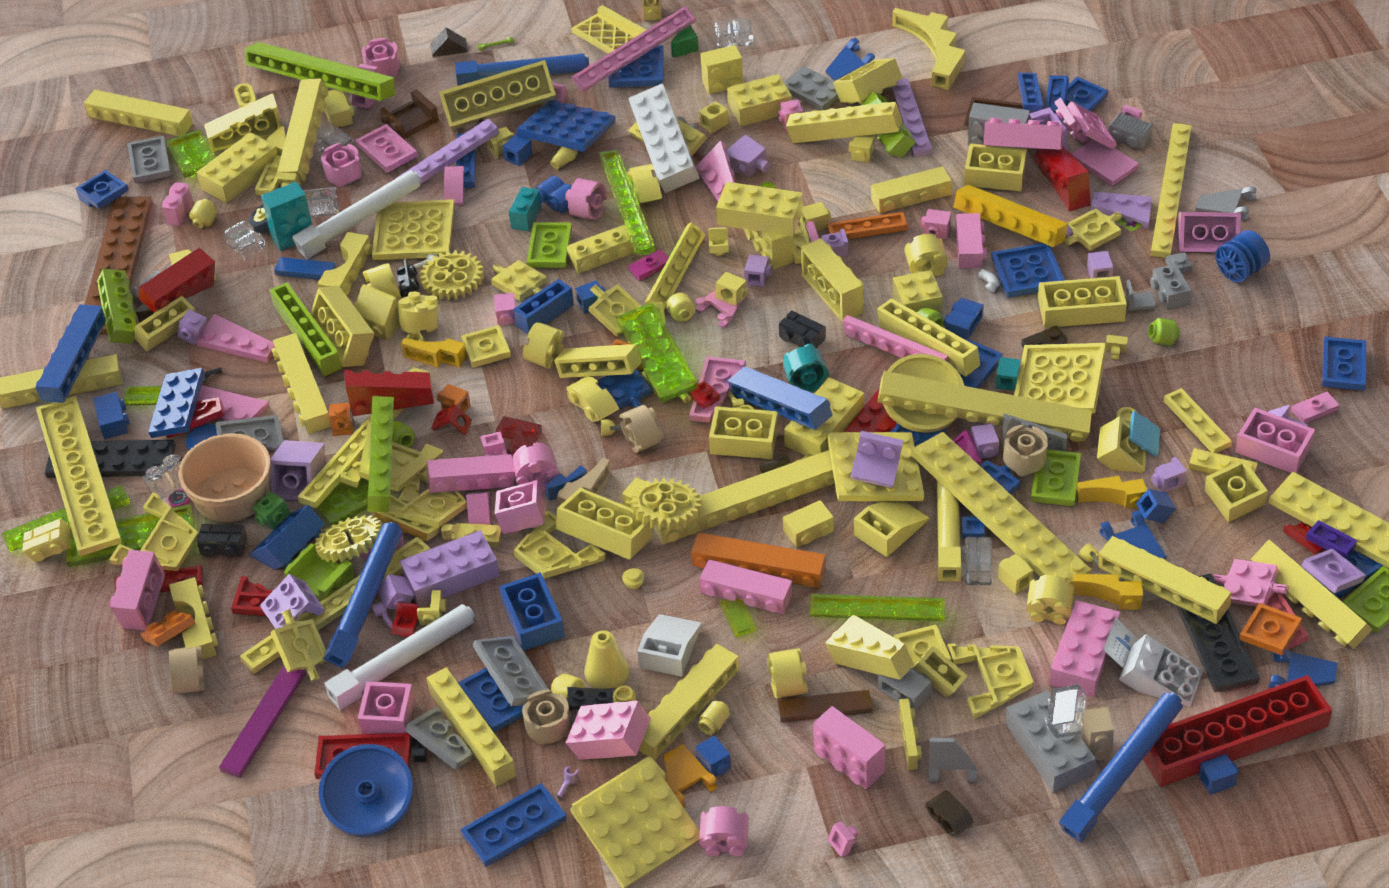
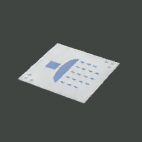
(1119, 642)

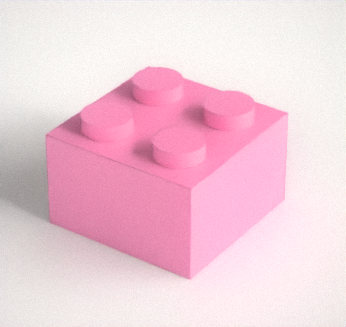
(520, 507)
(386, 707)

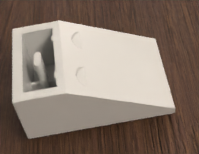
(668, 645)
(1158, 670)

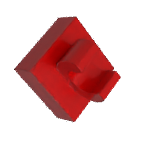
(705, 395)

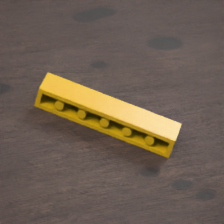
(1011, 215)

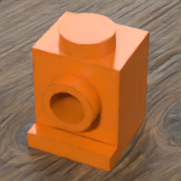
(454, 396)
(341, 419)

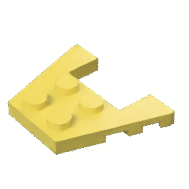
(403, 467)
(410, 491)
(428, 507)
(169, 540)
(549, 556)
(1002, 671)

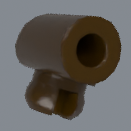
(780, 461)

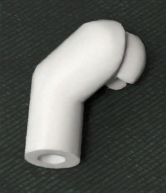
(992, 280)

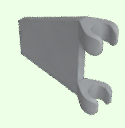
(1227, 202)
(949, 755)

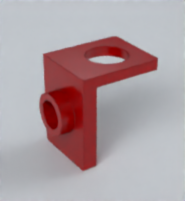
(450, 416)

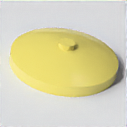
(926, 367)

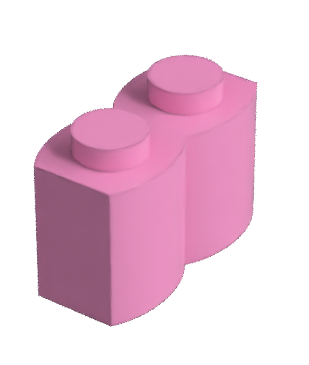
(177, 204)

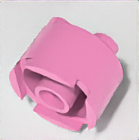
(382, 55)
(341, 164)
(586, 199)
(535, 464)
(724, 831)

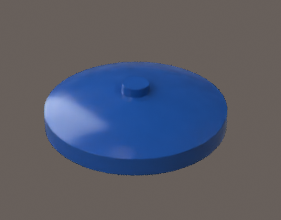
(366, 790)

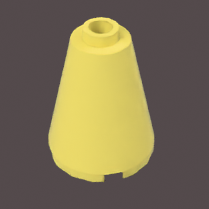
(605, 662)

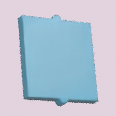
(1144, 433)

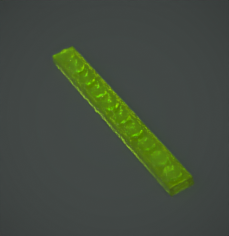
(627, 203)

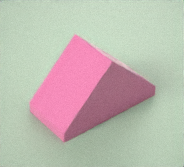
(478, 508)

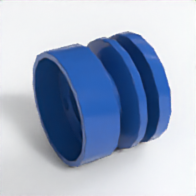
(1242, 256)

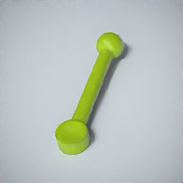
(481, 46)

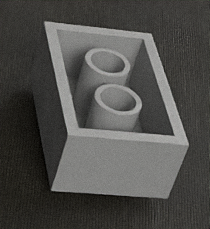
(982, 112)

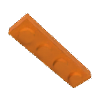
(870, 225)

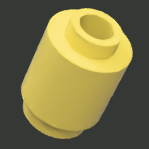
(714, 717)

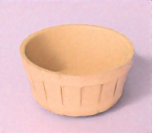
(226, 476)

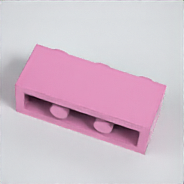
(970, 240)

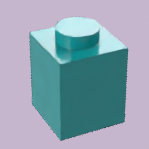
(1007, 373)

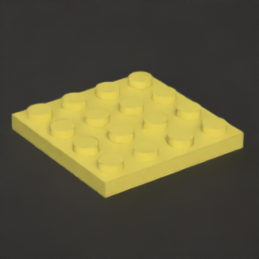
(413, 229)
(1062, 373)
(907, 480)
(636, 823)

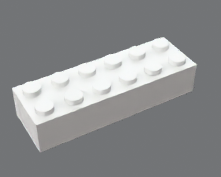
(663, 138)

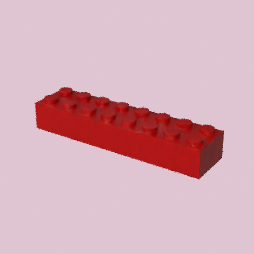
(1238, 729)

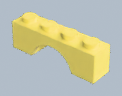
(355, 251)
(188, 600)

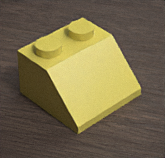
(378, 311)
(1117, 450)

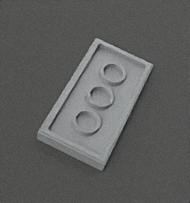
(509, 668)

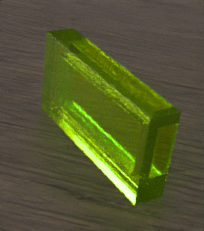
(141, 395)
(737, 617)

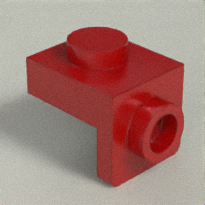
(405, 620)

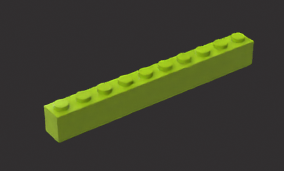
(333, 74)

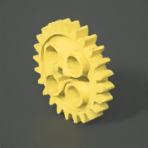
(452, 275)
(666, 504)
(335, 543)

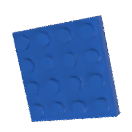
(566, 125)

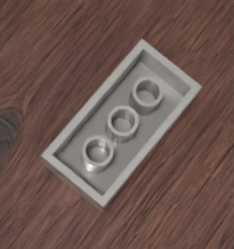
(1057, 760)

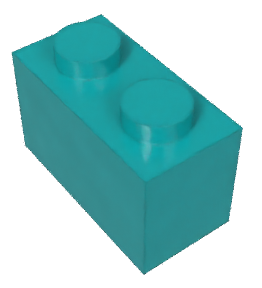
(525, 209)

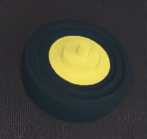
(258, 220)

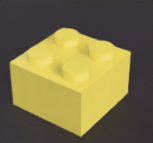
(721, 69)
(918, 291)
(1236, 490)

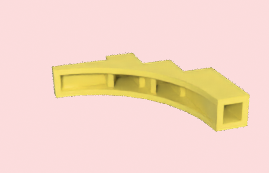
(934, 33)

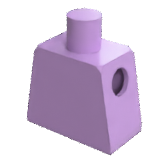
(747, 157)

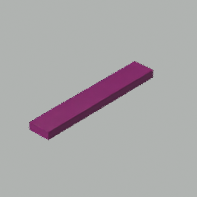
(261, 722)

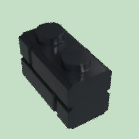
(801, 330)
(222, 540)

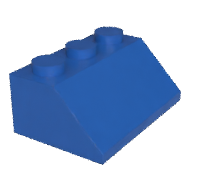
(288, 538)

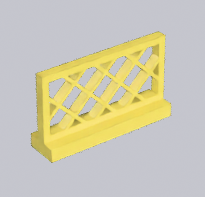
(607, 20)

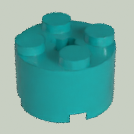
(805, 368)

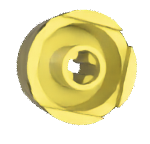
(926, 254)
(382, 280)
(418, 313)
(543, 345)
(1050, 599)
(787, 673)

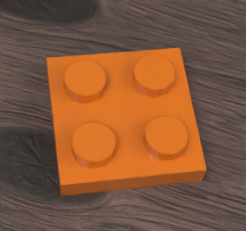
(172, 625)
(1270, 629)

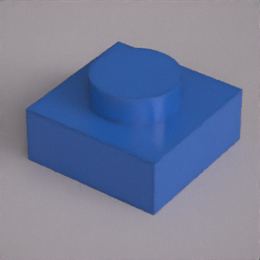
(972, 527)

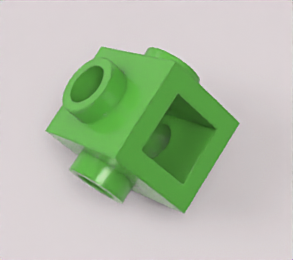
(271, 510)

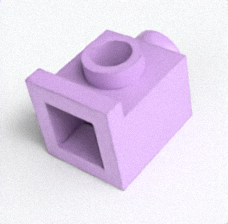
(838, 242)
(1169, 476)

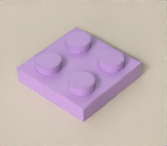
(1333, 570)

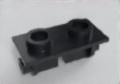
(407, 279)
(588, 696)

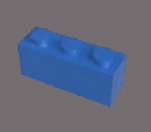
(544, 305)

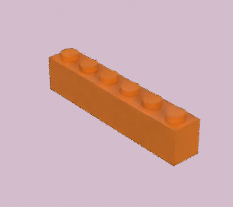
(791, 564)

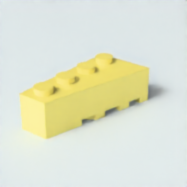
(257, 117)
(869, 649)

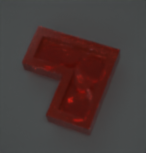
(519, 432)

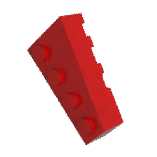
(1066, 176)
(182, 278)
(408, 389)

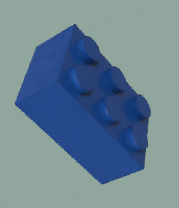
(532, 611)

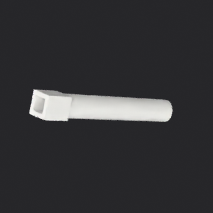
(313, 240)
(348, 685)

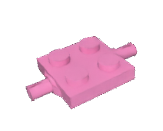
(1251, 582)

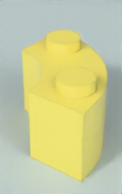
(644, 184)
(590, 398)

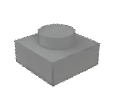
(1180, 260)

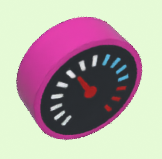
(178, 498)

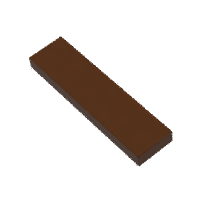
(815, 706)

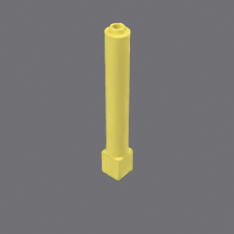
(948, 535)

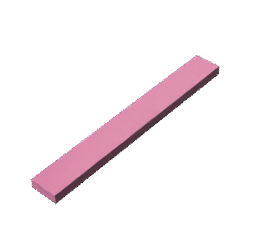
(633, 49)

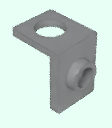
(1138, 301)

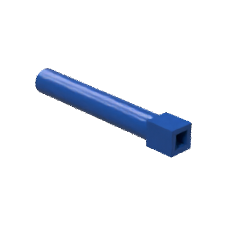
(471, 71)
(346, 636)
(1083, 813)

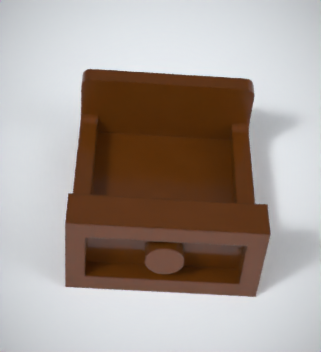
(411, 116)

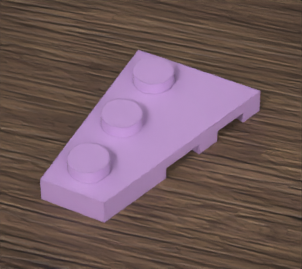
(1130, 206)

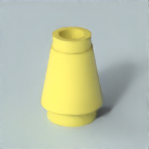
(563, 157)

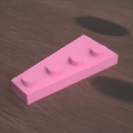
(715, 373)
(235, 405)

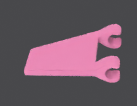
(728, 310)

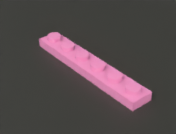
(885, 340)

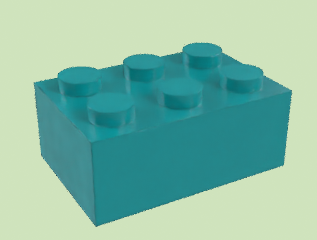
(286, 214)

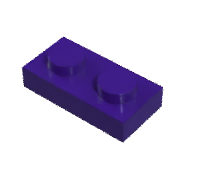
(1331, 538)

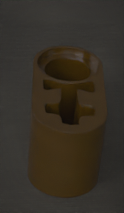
(949, 813)

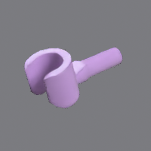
(379, 609)
(568, 780)

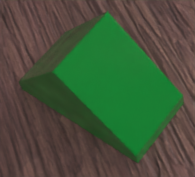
(684, 42)

